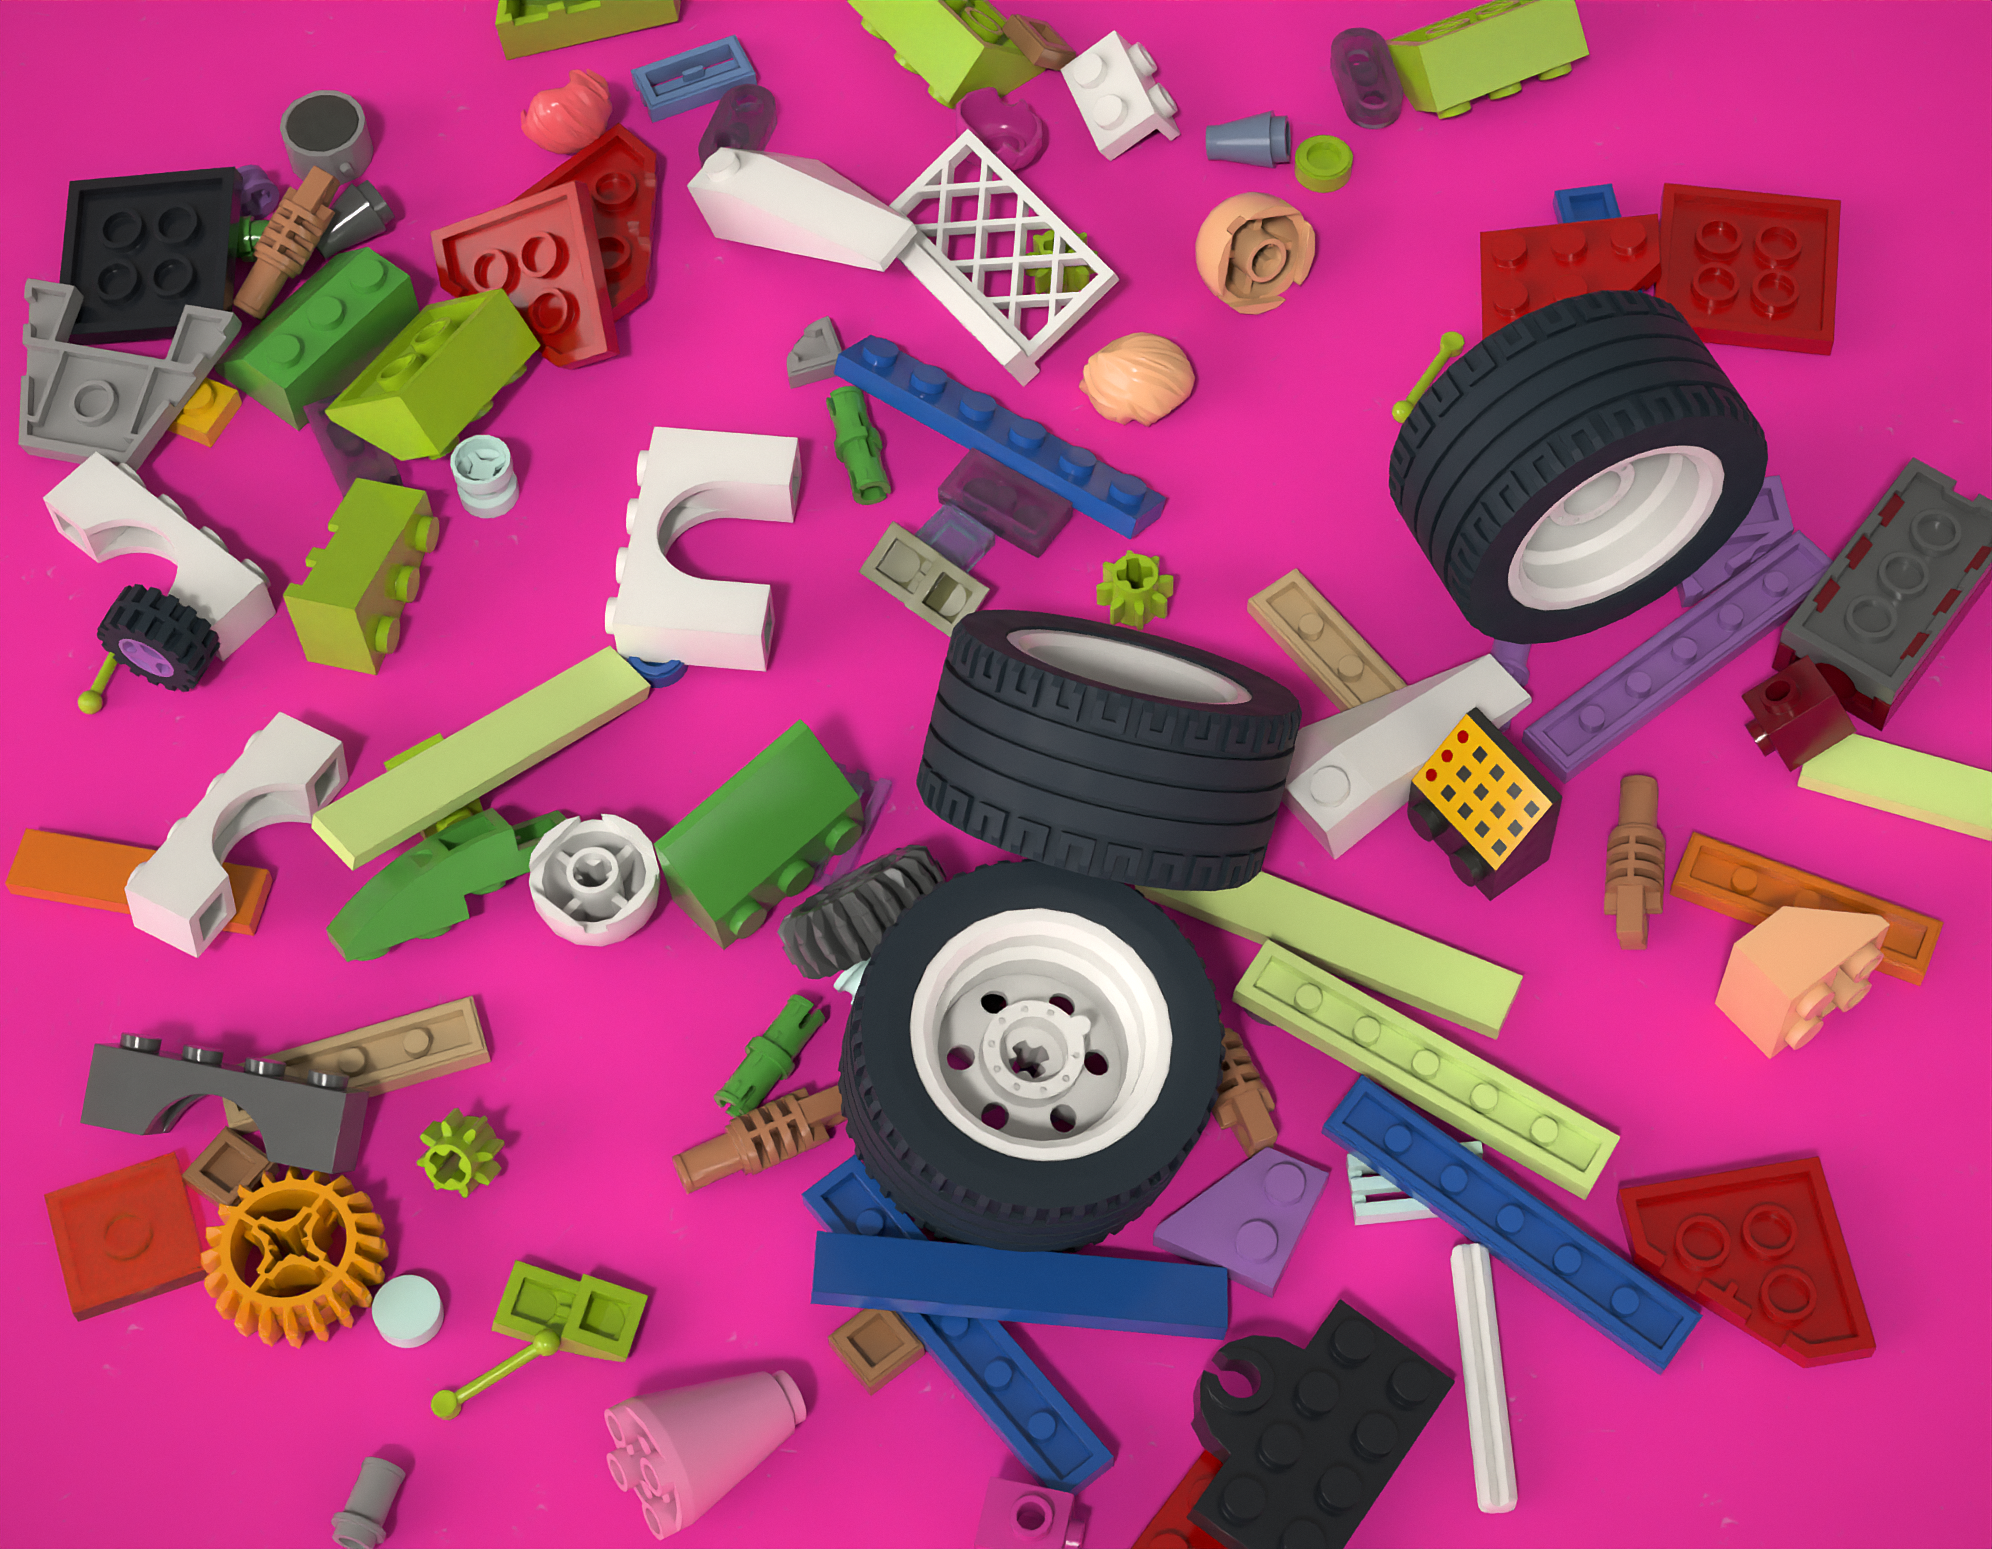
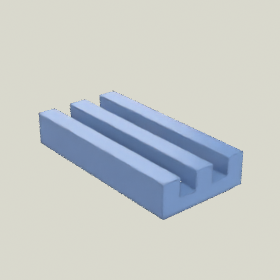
(698, 84)

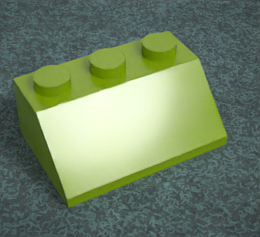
(949, 44)
(1486, 52)
(437, 376)

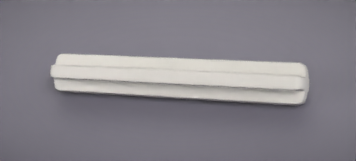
(1483, 1379)

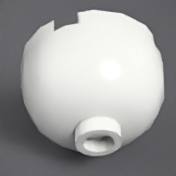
(594, 880)

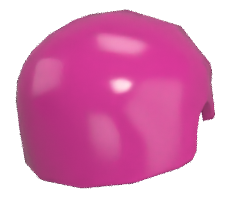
(1005, 129)

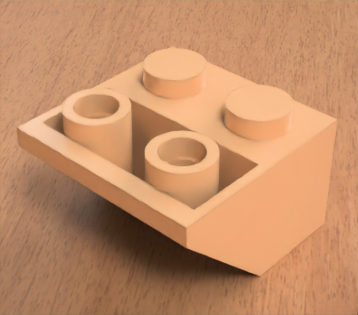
(1798, 972)

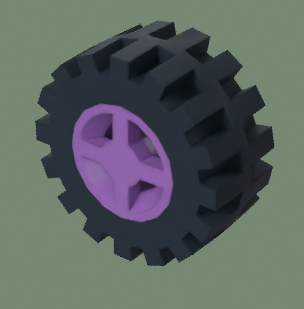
(158, 637)

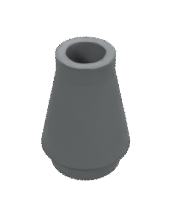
(357, 217)

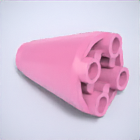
(698, 1442)

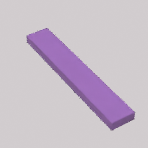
(1677, 658)

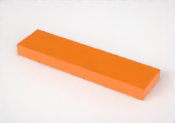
(98, 871)
(1757, 887)

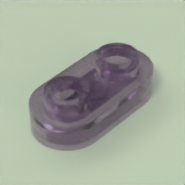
(1372, 88)
(741, 121)

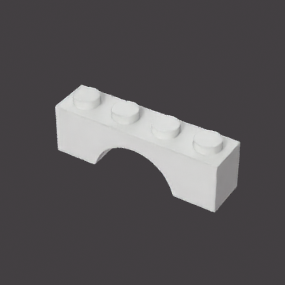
(113, 514)
(277, 779)

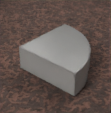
(813, 354)

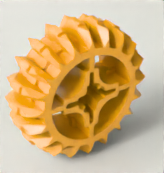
(316, 1212)

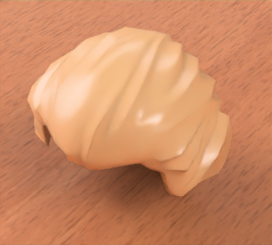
(1137, 378)

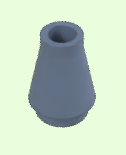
(1251, 140)

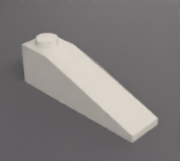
(797, 208)
(1361, 762)

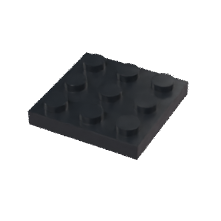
(148, 249)

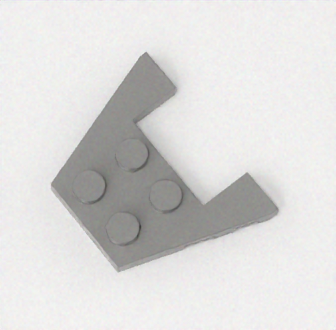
(107, 399)

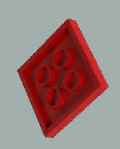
(1751, 266)

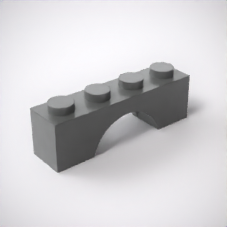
(301, 1120)

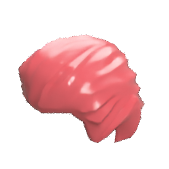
(569, 116)

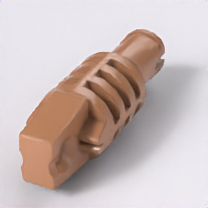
(288, 241)
(1635, 863)
(1244, 1099)
(762, 1138)

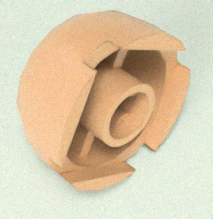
(1254, 251)

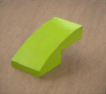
(587, 1314)

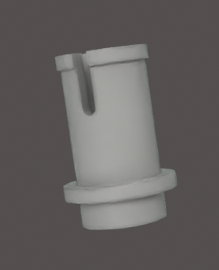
(368, 1505)

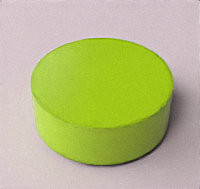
(1323, 163)

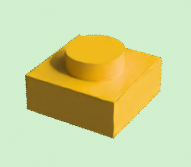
(207, 412)

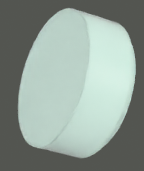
(408, 1311)

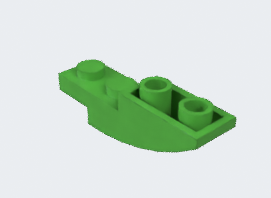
(427, 884)

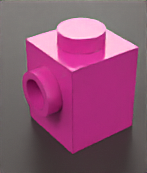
(1027, 1518)

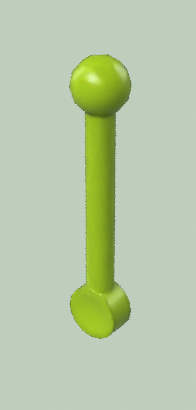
(1450, 346)
(91, 700)
(448, 1404)

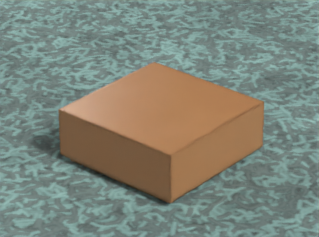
(1038, 42)
(224, 1166)
(876, 1347)

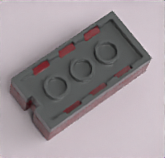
(1894, 593)

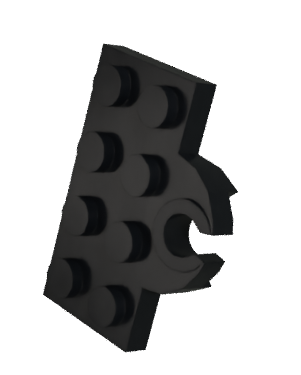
(1314, 1434)

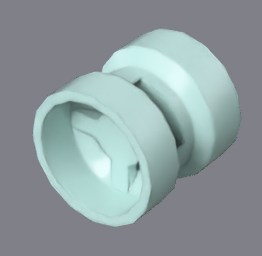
(484, 476)

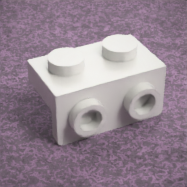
(1119, 94)

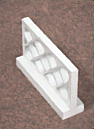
(966, 298)

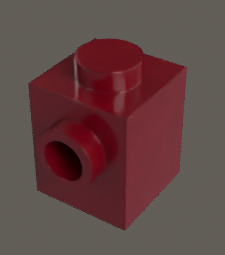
(1796, 714)

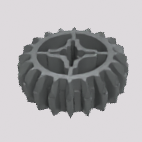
(852, 913)

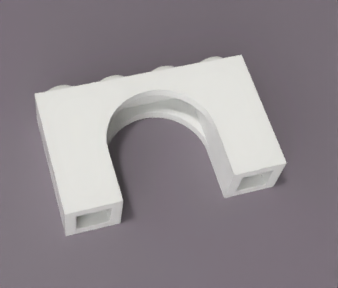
(685, 482)

